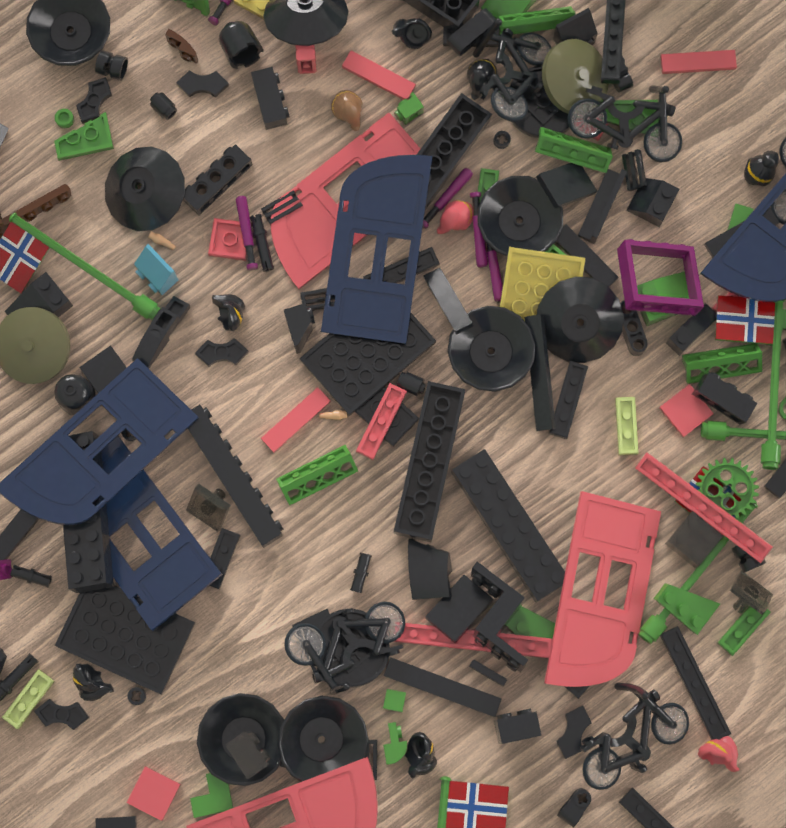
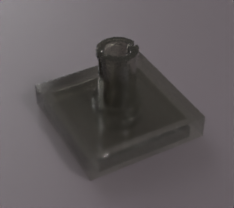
(208, 506)
(750, 594)

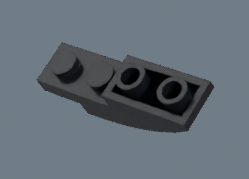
(159, 330)

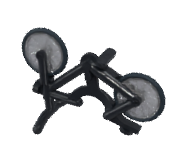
(533, 48)
(662, 140)
(307, 644)
(668, 726)

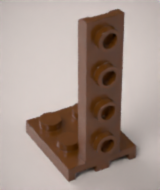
(38, 206)

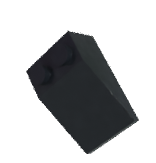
(42, 294)

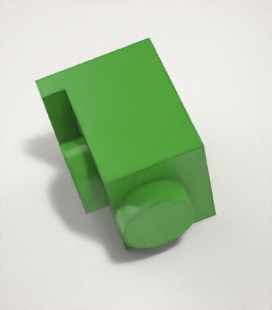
(409, 109)

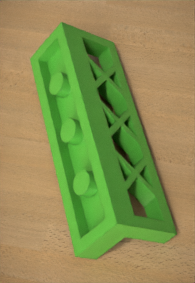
(535, 20)
(573, 150)
(723, 358)
(315, 471)

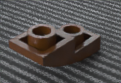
(185, 49)

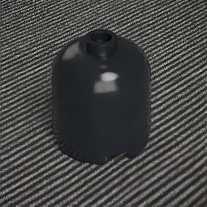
(240, 44)
(73, 393)

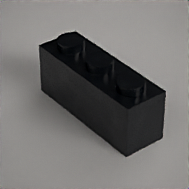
(270, 98)
(725, 398)

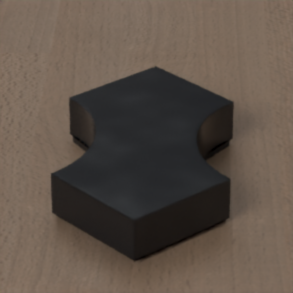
(211, 83)
(97, 94)
(231, 351)
(72, 715)
(577, 722)

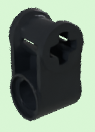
(573, 810)

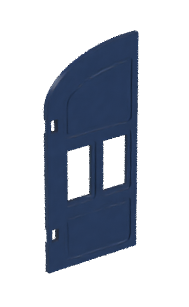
(386, 202)
(754, 257)
(64, 481)
(172, 573)

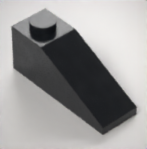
(691, 330)

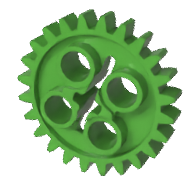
(739, 476)

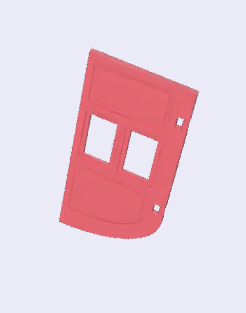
(307, 234)
(588, 636)
(330, 800)

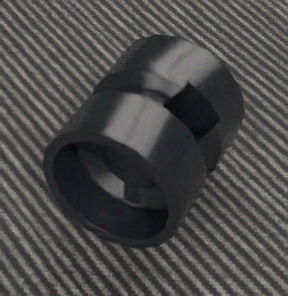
(110, 64)
(746, 561)

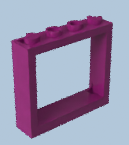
(659, 304)

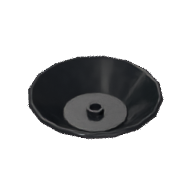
(305, 20)
(49, 26)
(160, 190)
(515, 199)
(585, 300)
(496, 330)
(315, 717)
(228, 720)

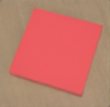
(227, 240)
(686, 411)
(153, 793)

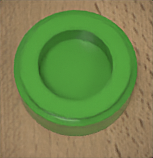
(64, 118)

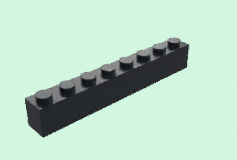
(235, 481)

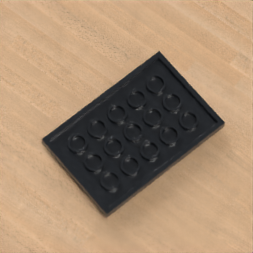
(360, 367)
(115, 637)

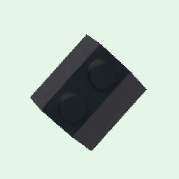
(577, 27)
(653, 201)
(299, 324)

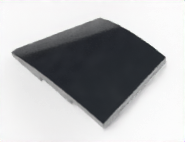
(428, 571)

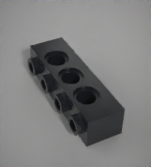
(200, 203)

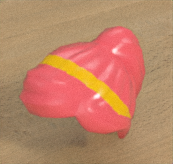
(456, 216)
(720, 752)

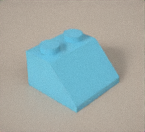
(155, 270)

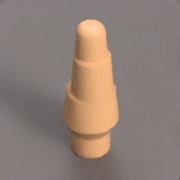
(159, 239)
(335, 415)

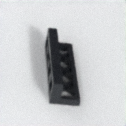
(601, 205)

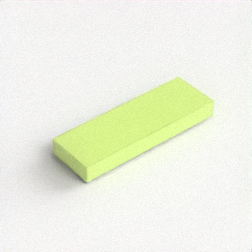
(626, 426)
(28, 699)

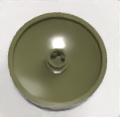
(569, 71)
(33, 345)

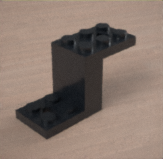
(498, 617)

